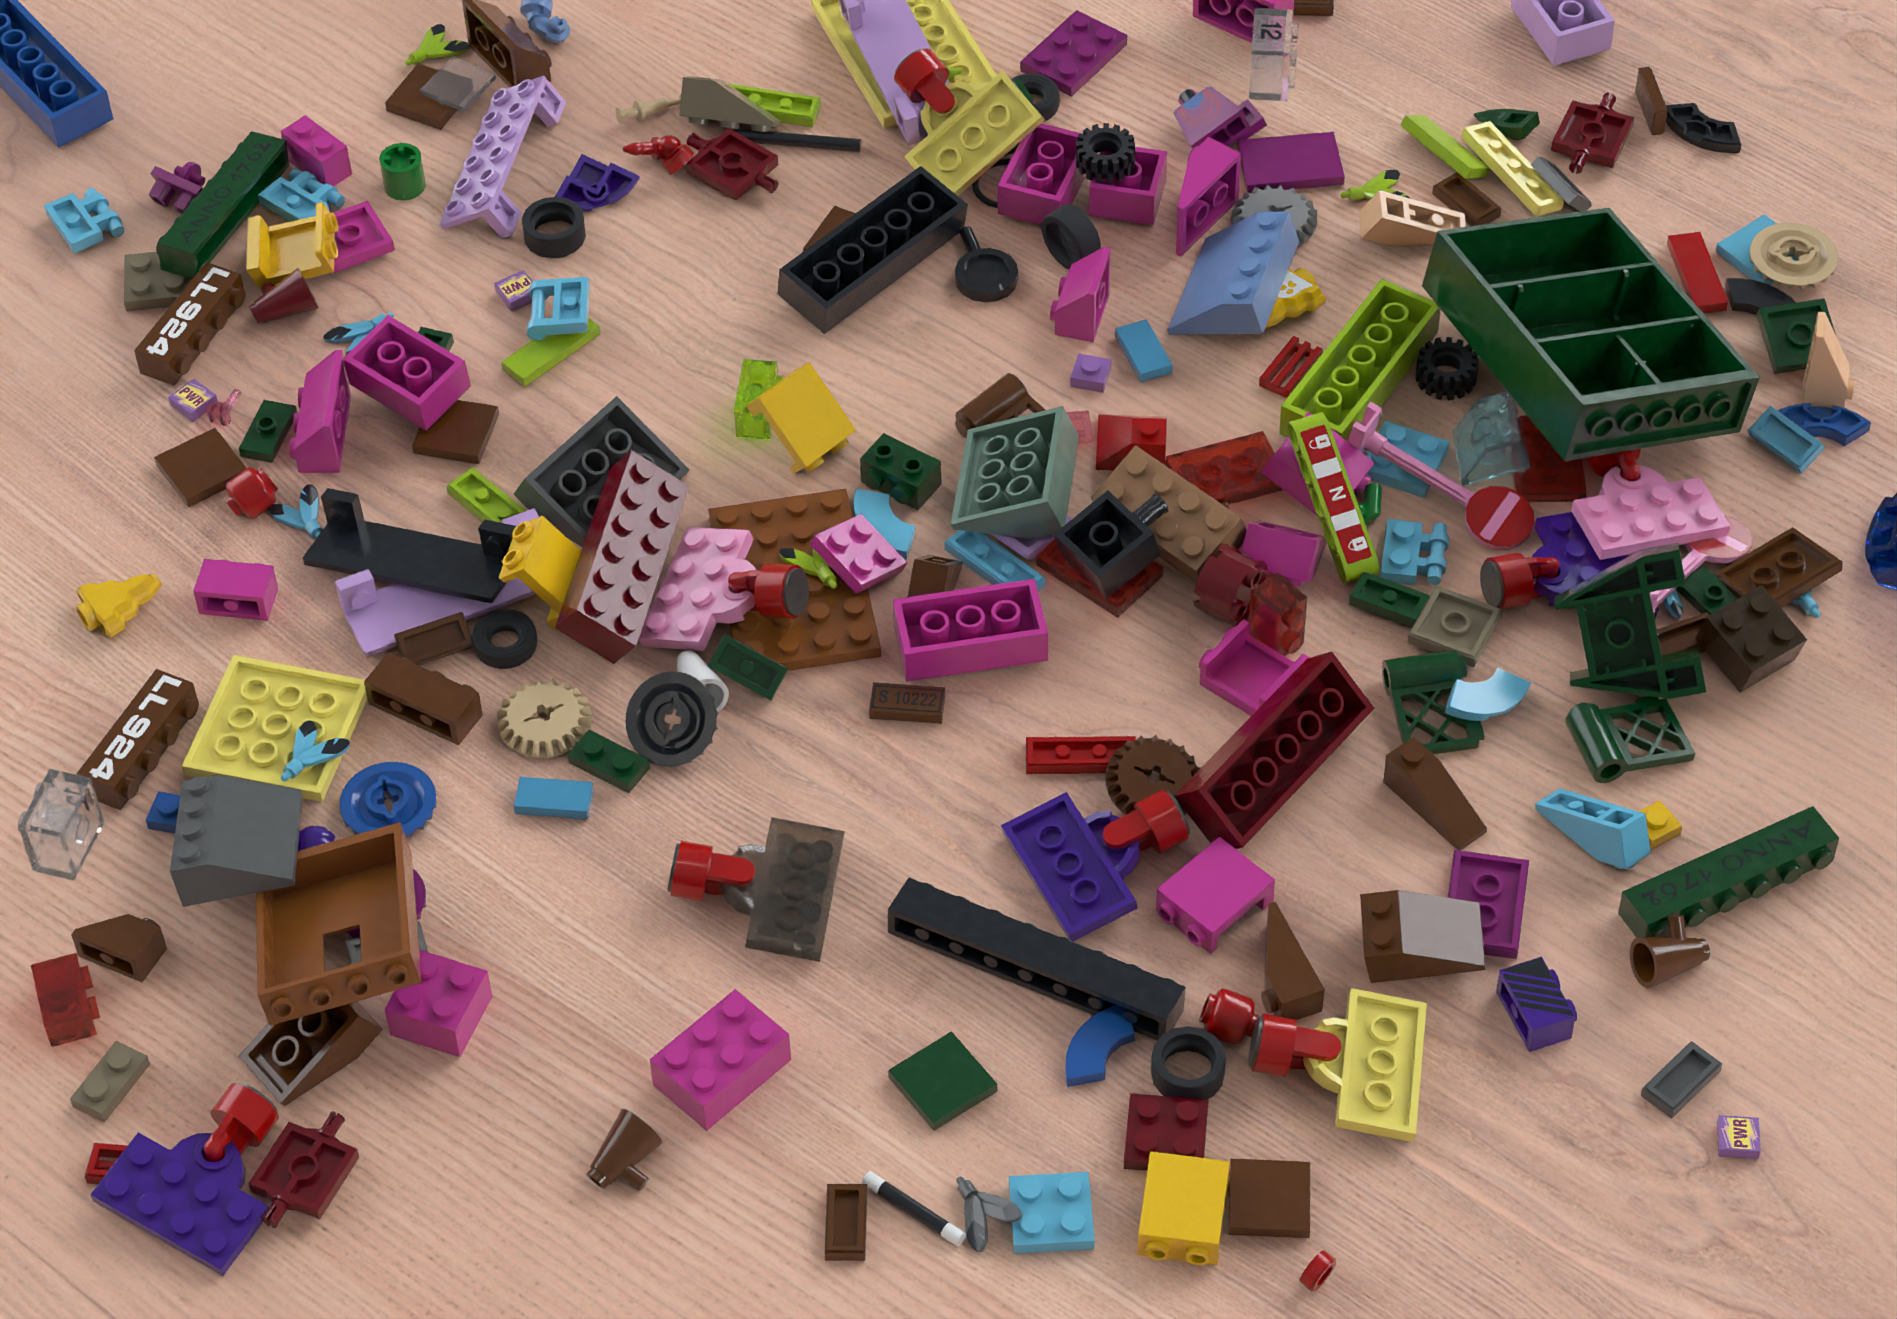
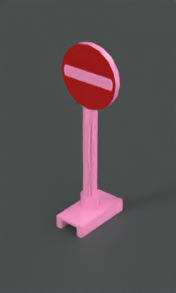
(1493, 515)
(1715, 550)

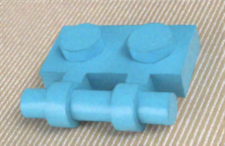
(292, 198)
(76, 225)
(1402, 549)

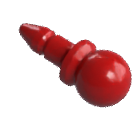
(656, 148)

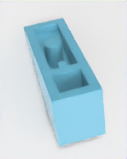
(1599, 827)

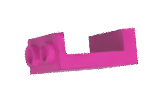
(1245, 669)
(1213, 893)

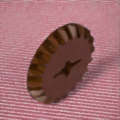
(1131, 763)

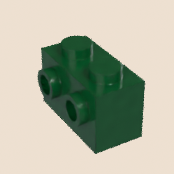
(900, 471)

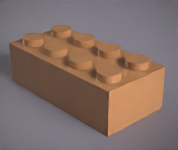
(1194, 520)

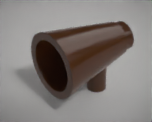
(1663, 958)
(622, 1149)

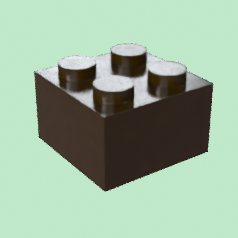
(1750, 638)

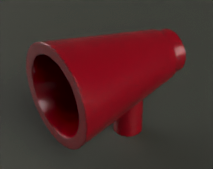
(284, 299)

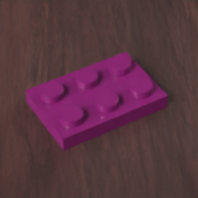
(1074, 52)

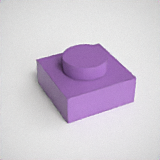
(1090, 373)

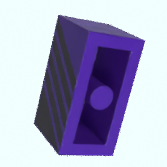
(1536, 1003)

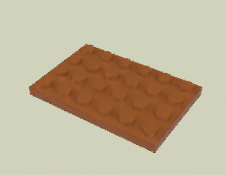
(836, 621)

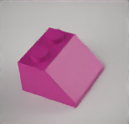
(1083, 297)
(1285, 550)

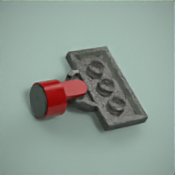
(779, 885)

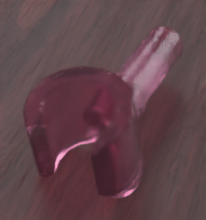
(222, 409)

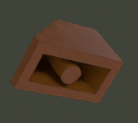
(933, 575)
(122, 945)

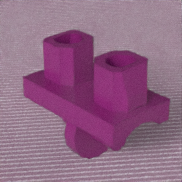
(185, 183)

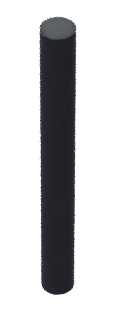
(802, 140)

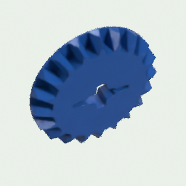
(407, 787)

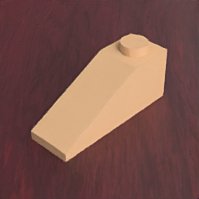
(1405, 221)
(1826, 369)

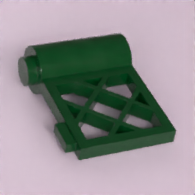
(1426, 677)
(1603, 742)

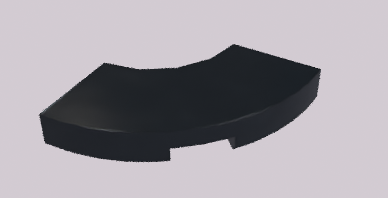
(1702, 131)
(1751, 295)

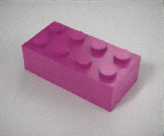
(970, 630)

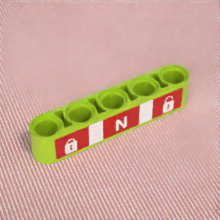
(1333, 497)

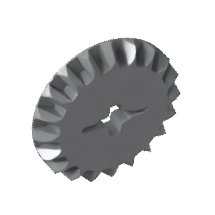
(1279, 200)

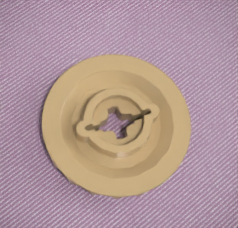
(1811, 247)
(533, 736)

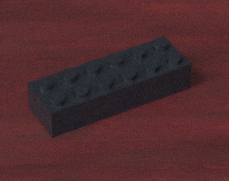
(872, 249)

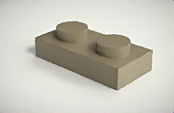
(110, 1081)

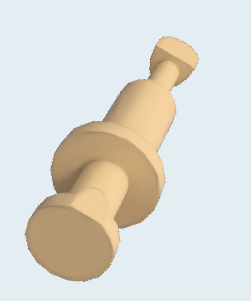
(641, 110)

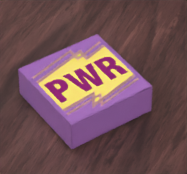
(514, 290)
(192, 400)
(1738, 1137)

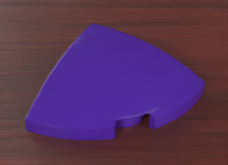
(596, 184)

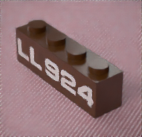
(190, 324)
(140, 738)

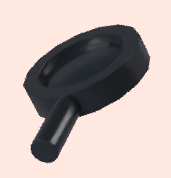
(984, 272)

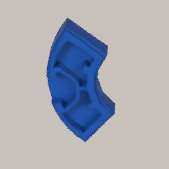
(1830, 423)
(1094, 1045)

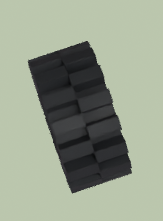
(1105, 165)
(1445, 382)

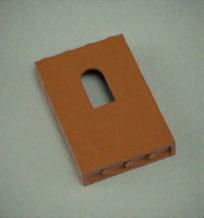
(337, 889)

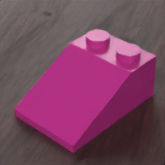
(1207, 191)

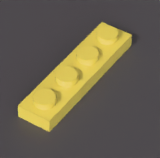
(1512, 168)

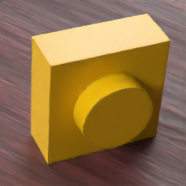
(1660, 824)

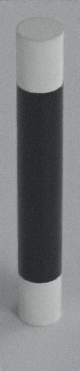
(914, 1208)

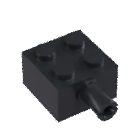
(1110, 541)

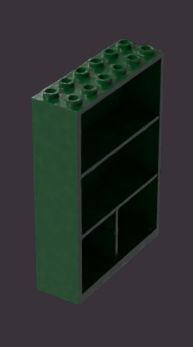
(1589, 333)

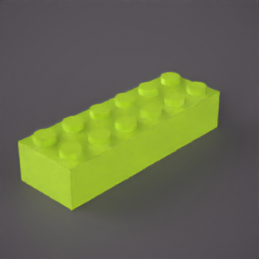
(1365, 358)

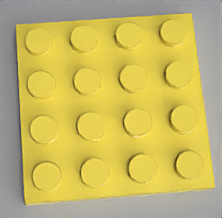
(256, 720)

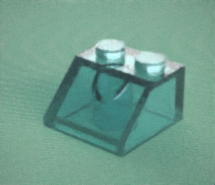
(1490, 440)

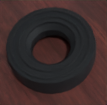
(1044, 87)
(507, 656)

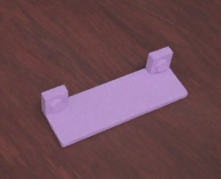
(885, 36)
(493, 152)
(396, 608)

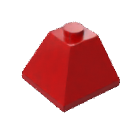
(1121, 433)

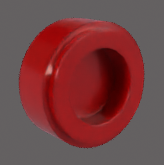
(677, 159)
(1318, 1270)

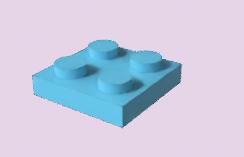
(1419, 445)
(1053, 1211)

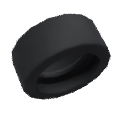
(553, 210)
(1069, 235)
(1193, 1040)

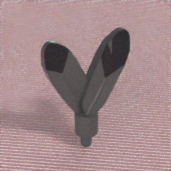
(979, 1205)

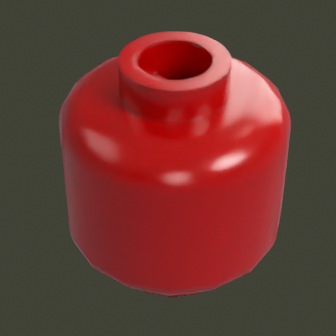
(250, 492)
(1228, 1016)

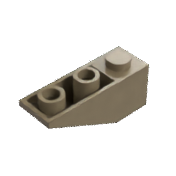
(719, 101)

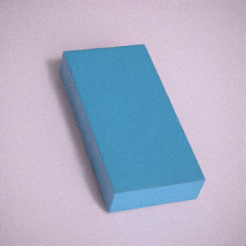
(1143, 350)
(553, 798)

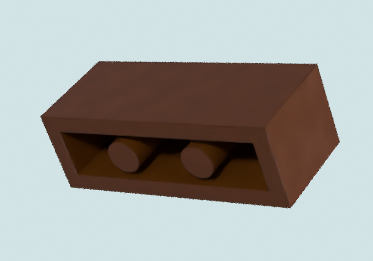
(423, 698)

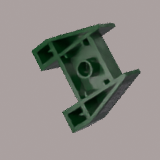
(1622, 629)

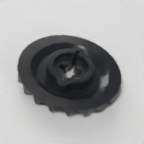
(659, 698)

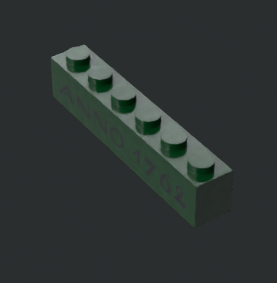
(222, 205)
(1730, 874)

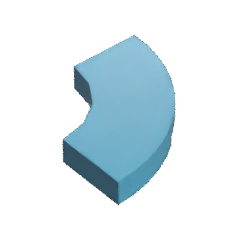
(877, 511)
(1487, 698)

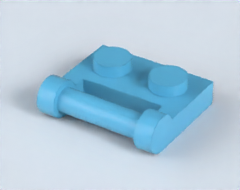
(569, 307)

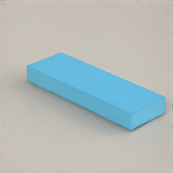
(990, 559)

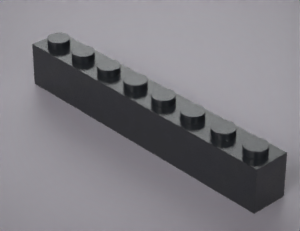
(1034, 958)

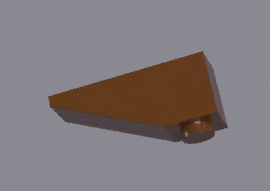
(1432, 793)
(1290, 981)

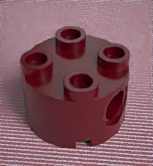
(1227, 584)

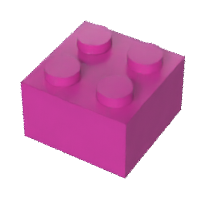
(1135, 196)
(443, 1007)

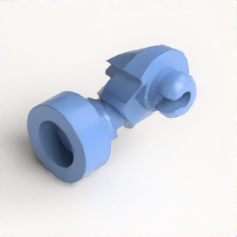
(538, 14)

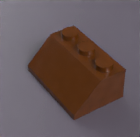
(503, 44)

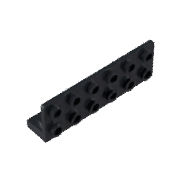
(409, 556)

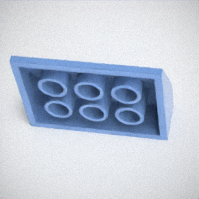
(1237, 277)

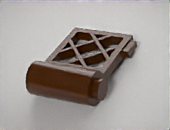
(997, 403)

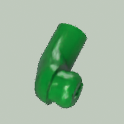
(1371, 506)

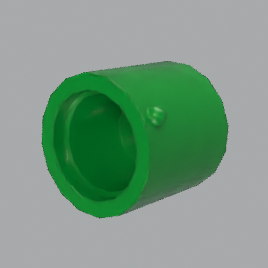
(402, 171)

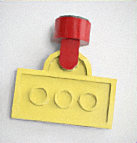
(963, 126)
(1365, 1058)

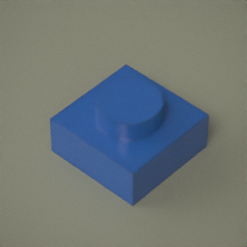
(164, 812)

